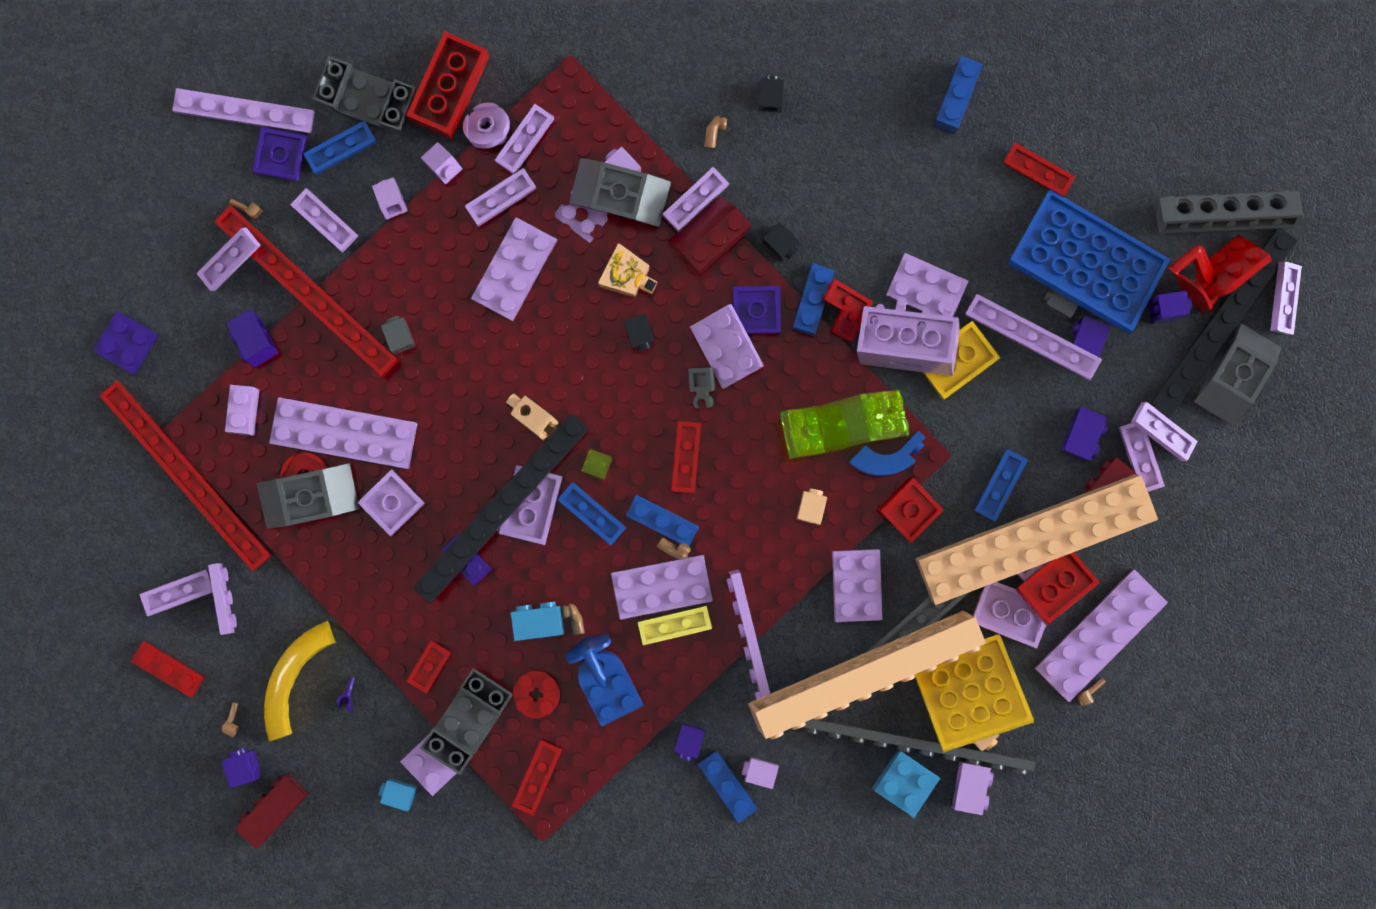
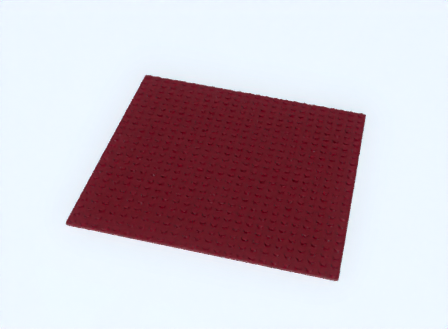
(568, 358)

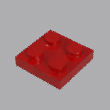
(910, 509)

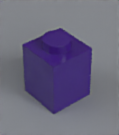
(689, 741)

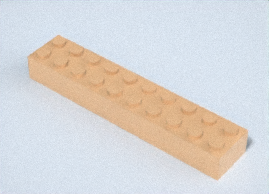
(1036, 539)
(866, 674)

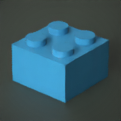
(537, 623)
(906, 783)

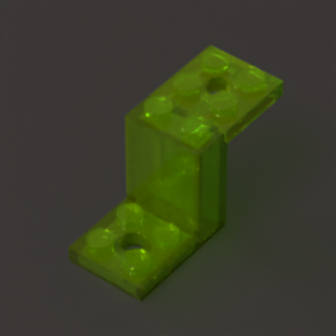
(844, 424)

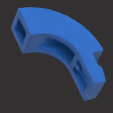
(885, 465)

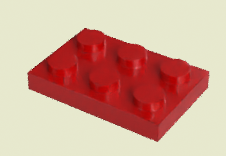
(1057, 587)

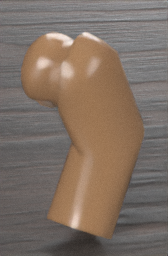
(711, 130)
(672, 550)
(575, 617)

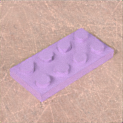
(514, 269)
(661, 587)

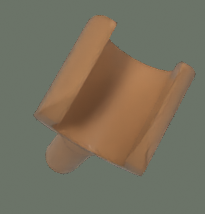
(252, 210)
(1085, 696)
(229, 728)

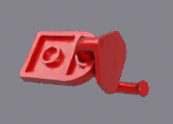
(1220, 272)

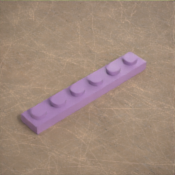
(243, 111)
(1033, 337)
(747, 630)

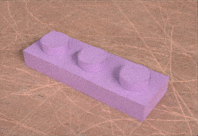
(524, 139)
(500, 197)
(695, 199)
(324, 220)
(228, 259)
(1286, 298)
(1164, 431)
(1141, 456)
(177, 593)
(222, 598)

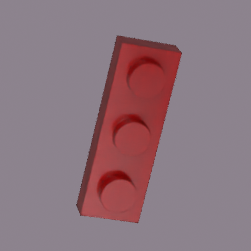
(1038, 169)
(686, 457)
(168, 669)
(537, 777)

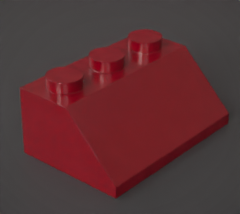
(710, 234)

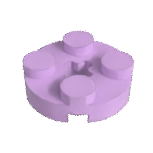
(490, 137)

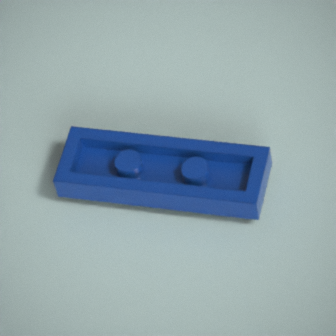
(340, 147)
(811, 301)
(1000, 485)
(591, 513)
(662, 520)
(727, 786)

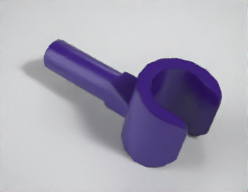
(346, 698)

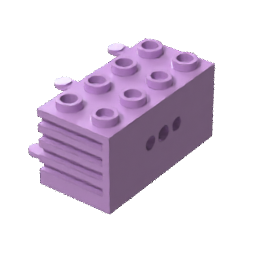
(898, 341)

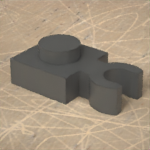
(702, 381)

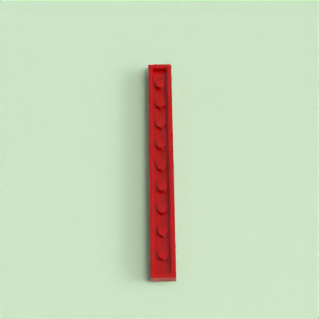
(311, 295)
(185, 475)

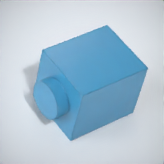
(397, 794)

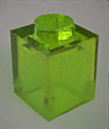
(597, 464)

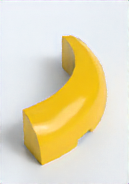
(284, 675)

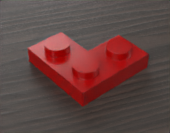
(851, 309)

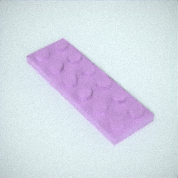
(343, 433)
(1101, 635)

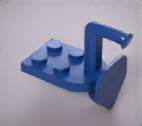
(605, 686)

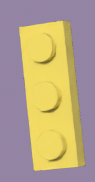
(674, 625)

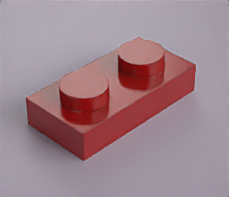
(429, 667)

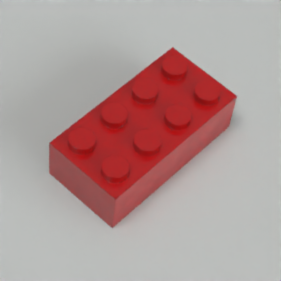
(448, 85)

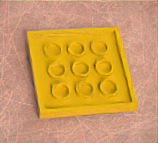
(974, 696)

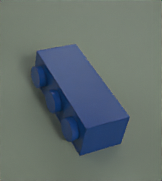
(957, 95)

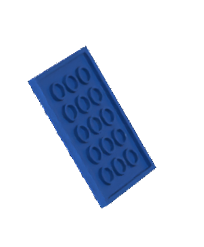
(1089, 261)

